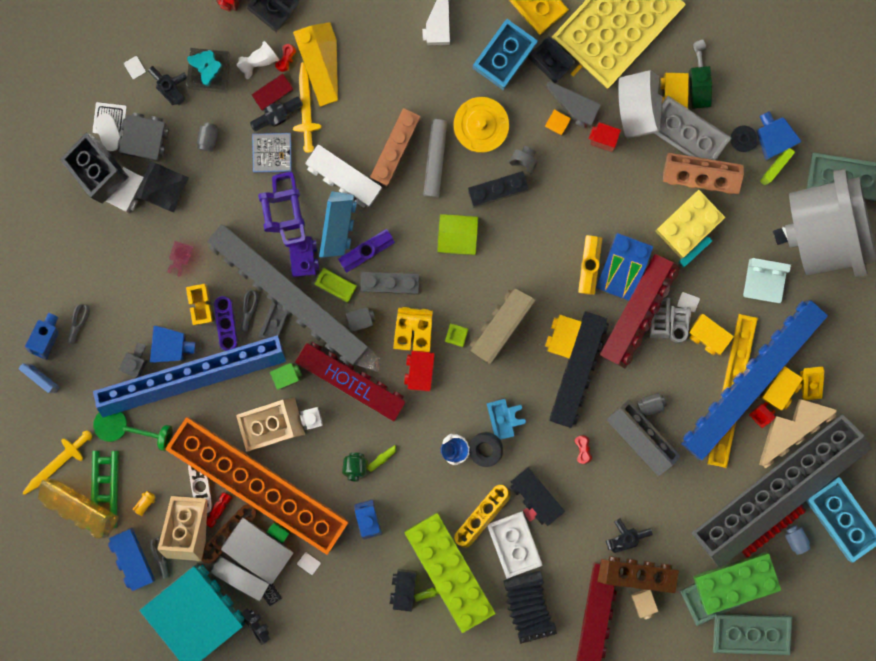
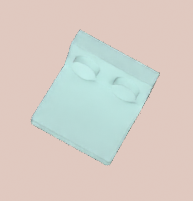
(765, 280)

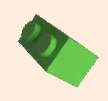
(286, 375)

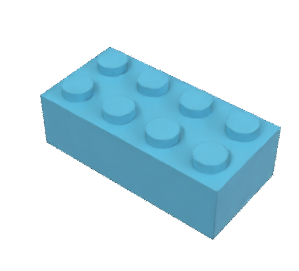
(843, 519)

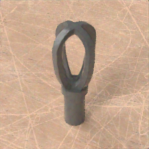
(248, 315)
(75, 328)
(161, 562)

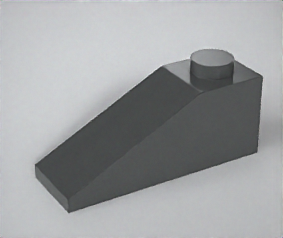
(577, 106)

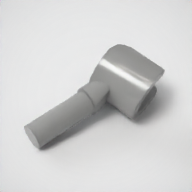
(698, 47)

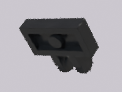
(251, 621)

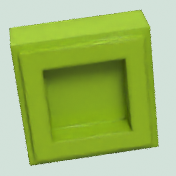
(456, 335)

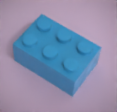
(505, 54)

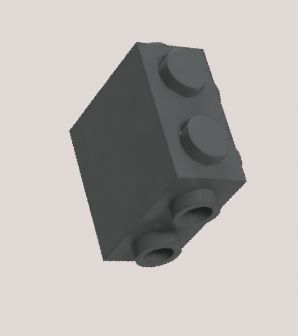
(143, 137)

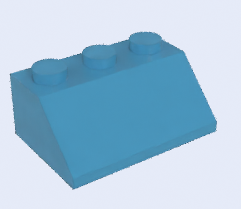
(337, 224)

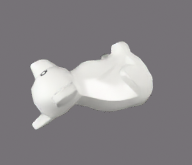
(260, 57)

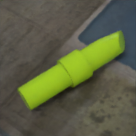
(382, 458)
(429, 593)

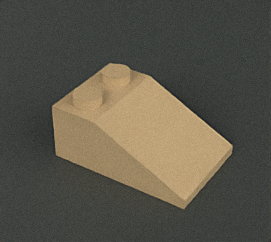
(270, 424)
(184, 529)

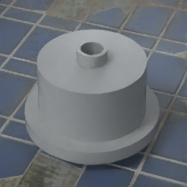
(832, 226)

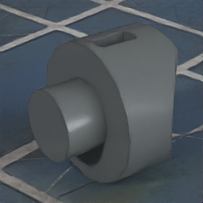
(524, 158)

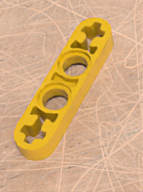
(479, 513)

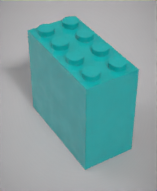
(193, 615)

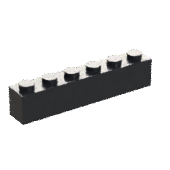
(578, 369)

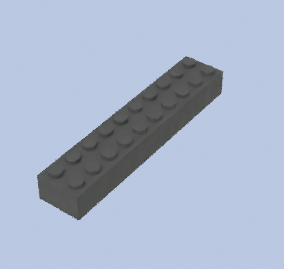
(781, 490)

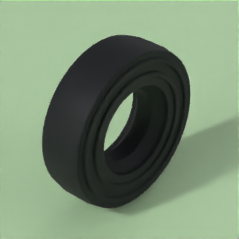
(491, 439)

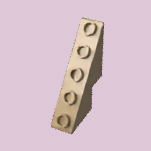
(786, 432)

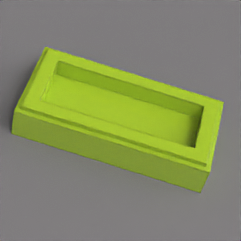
(335, 285)

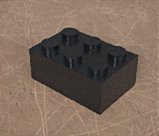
(94, 168)

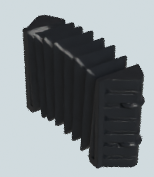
(528, 607)

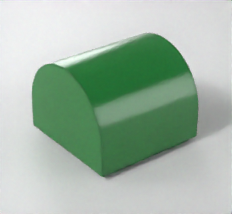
(278, 532)

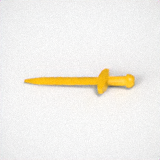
(307, 125)
(71, 449)

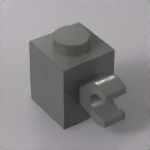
(133, 363)

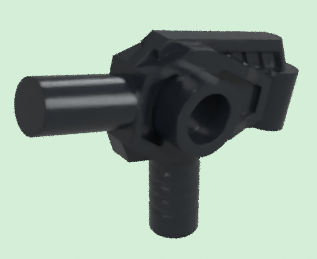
(167, 86)
(627, 538)

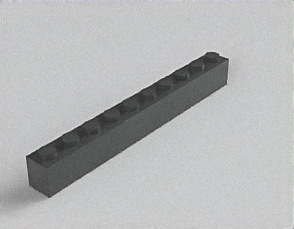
(288, 295)

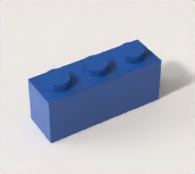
(131, 559)

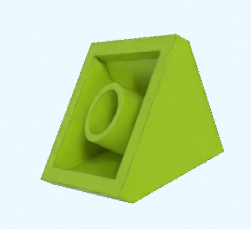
(457, 234)

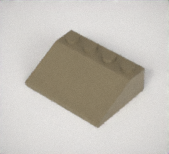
(502, 326)

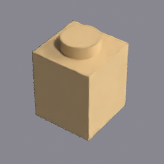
(644, 603)

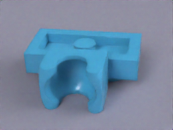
(503, 418)

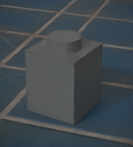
(360, 319)

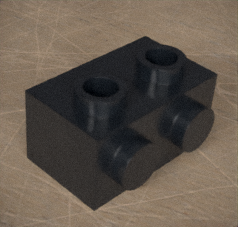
(404, 590)

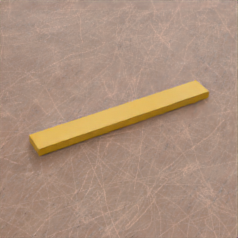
(737, 362)

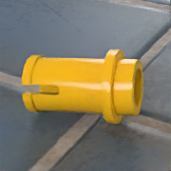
(144, 503)

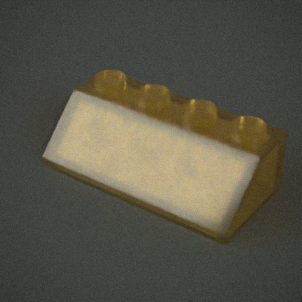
(77, 508)

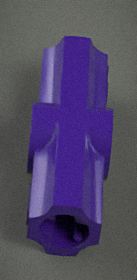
(355, 257)

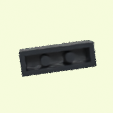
(497, 189)
(536, 497)

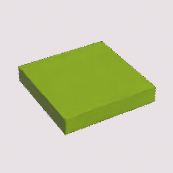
(777, 166)

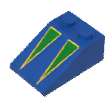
(624, 266)

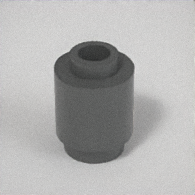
(207, 137)
(651, 404)

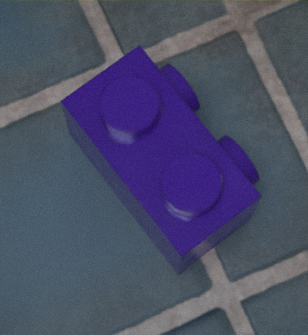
(303, 258)

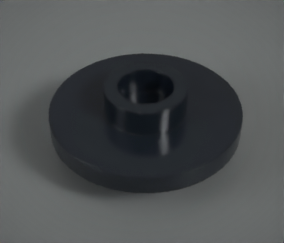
(743, 138)

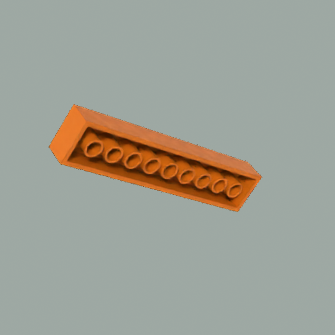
(257, 485)

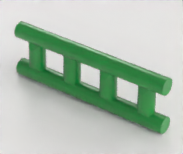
(112, 480)

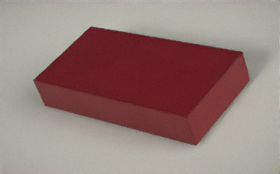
(272, 92)

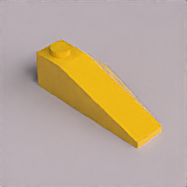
(319, 53)

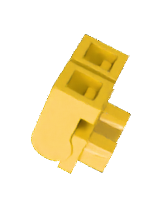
(413, 320)

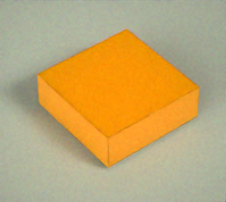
(557, 122)

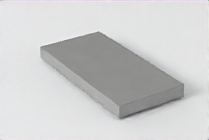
(690, 132)

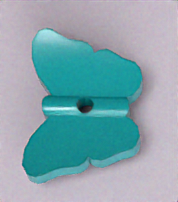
(200, 62)

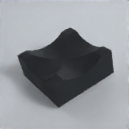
(161, 186)

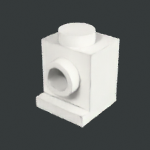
(311, 418)

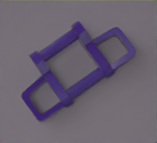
(275, 197)

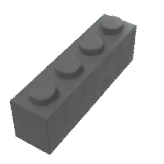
(643, 437)

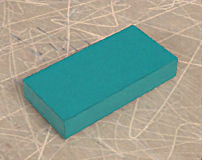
(694, 252)

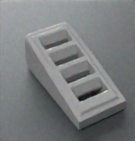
(660, 333)

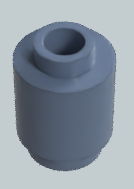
(797, 539)

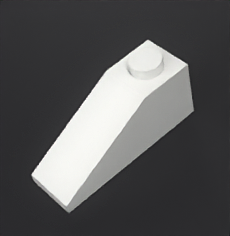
(438, 25)

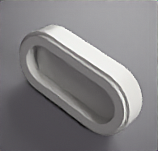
(108, 131)

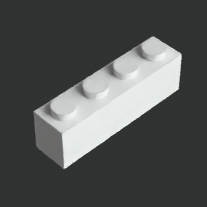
(343, 176)

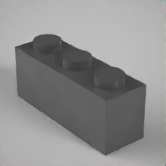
(389, 283)

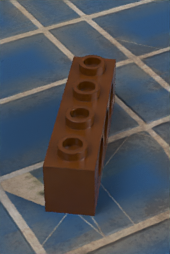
(665, 582)

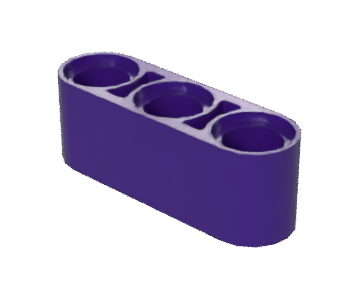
(220, 316)

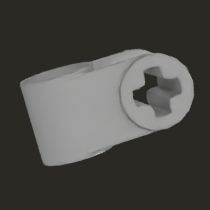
(679, 322)

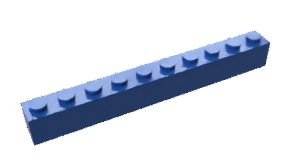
(189, 376)
(754, 379)

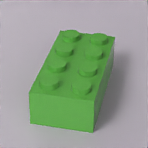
(737, 583)

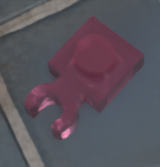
(180, 255)

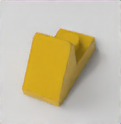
(812, 383)

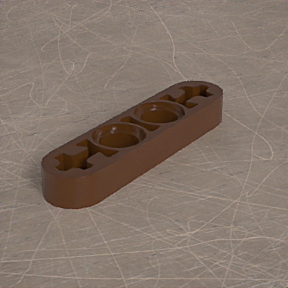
(225, 531)

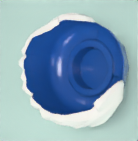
(455, 449)

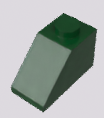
(700, 87)

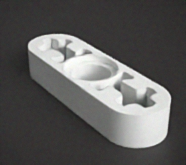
(209, 499)

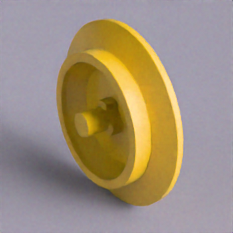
(481, 124)

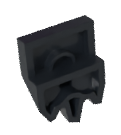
(273, 12)

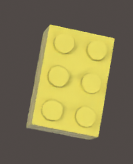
(690, 224)

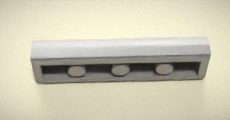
(435, 158)

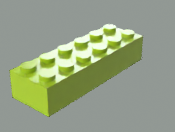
(449, 572)

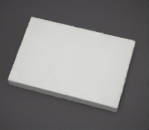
(514, 544)

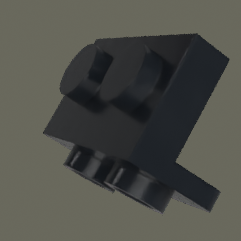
(551, 59)

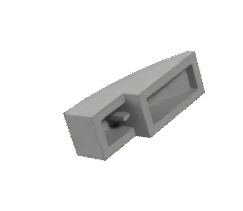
(240, 578)

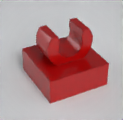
(762, 415)

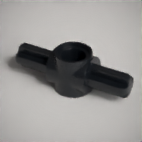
(276, 114)

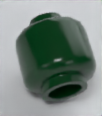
(354, 466)

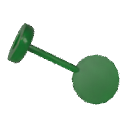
(115, 425)

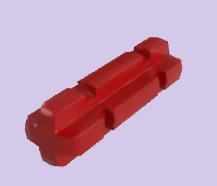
(218, 509)

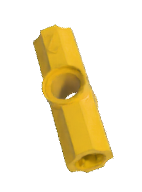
(591, 252)

